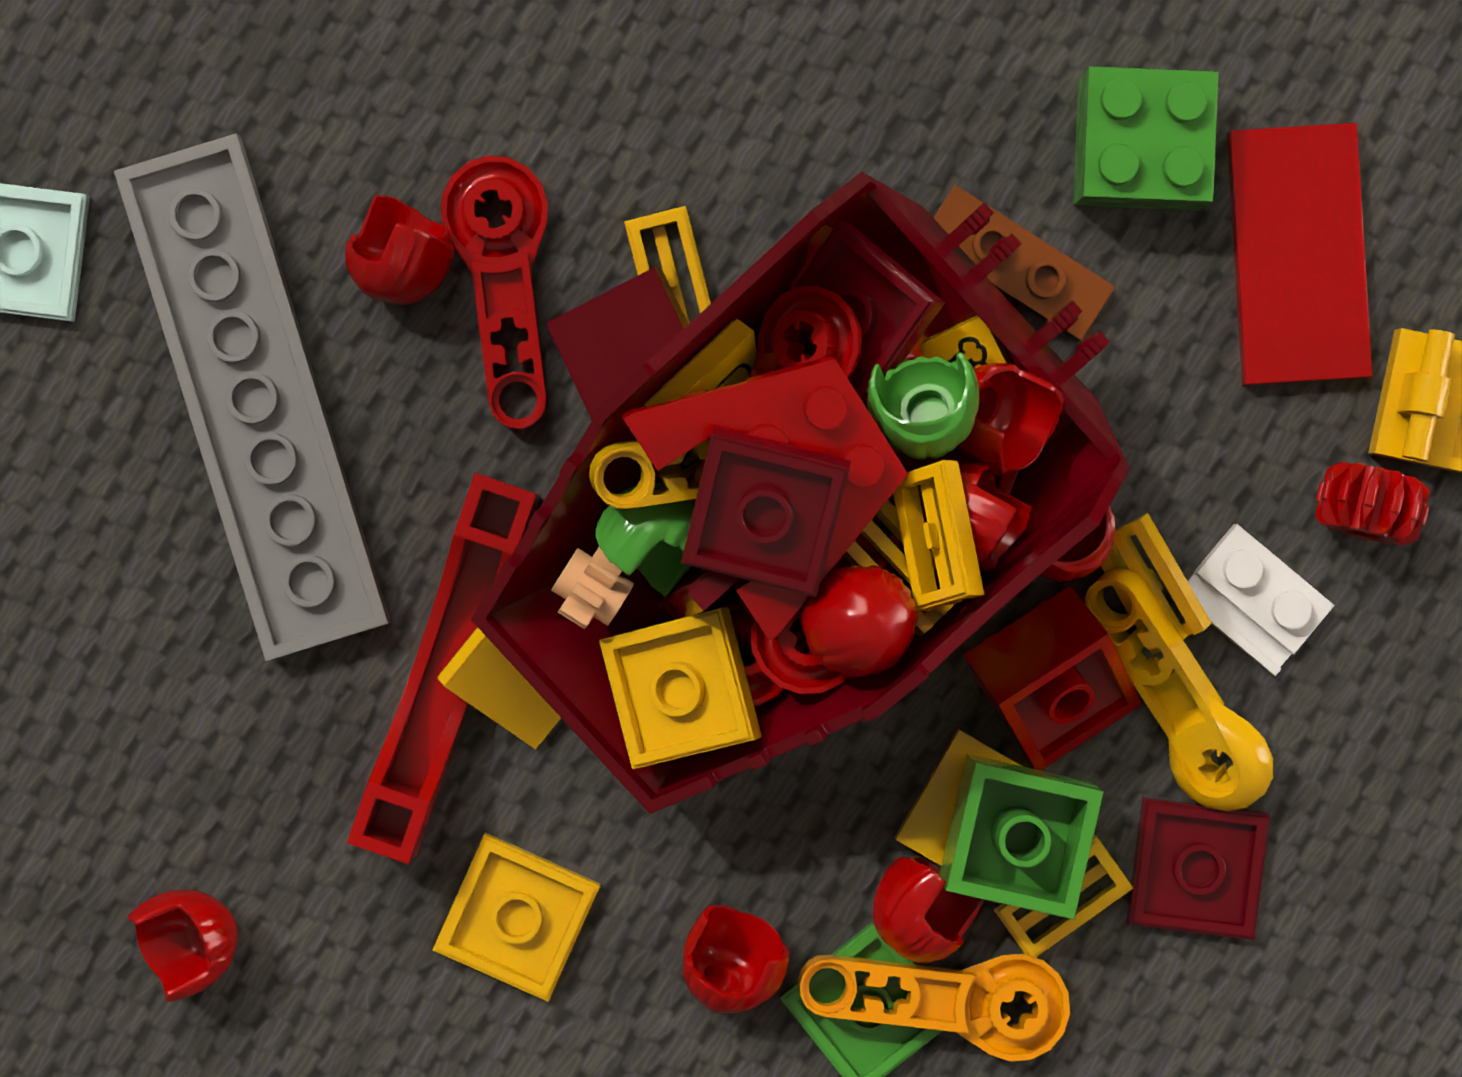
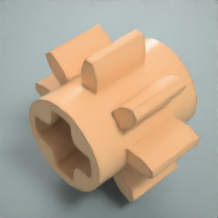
(591, 588)

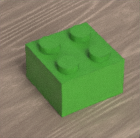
(1145, 138)
(1020, 836)

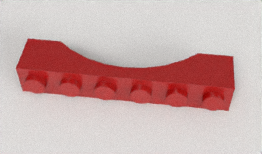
(430, 715)

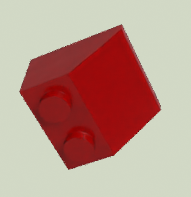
(1054, 678)

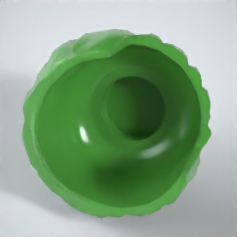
(924, 404)
(647, 540)

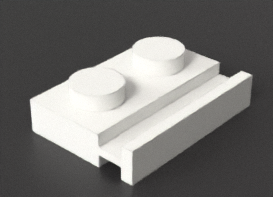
(1257, 599)

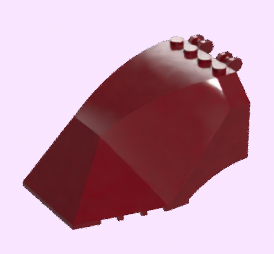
(1065, 487)

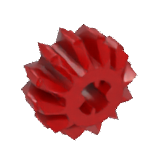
(1372, 503)

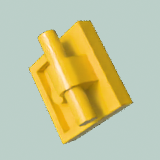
(1421, 401)

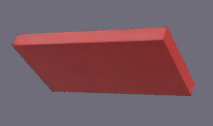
(1299, 253)

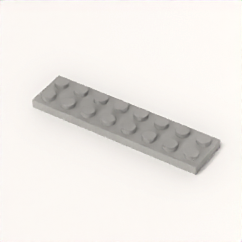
(252, 396)

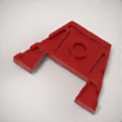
(796, 406)

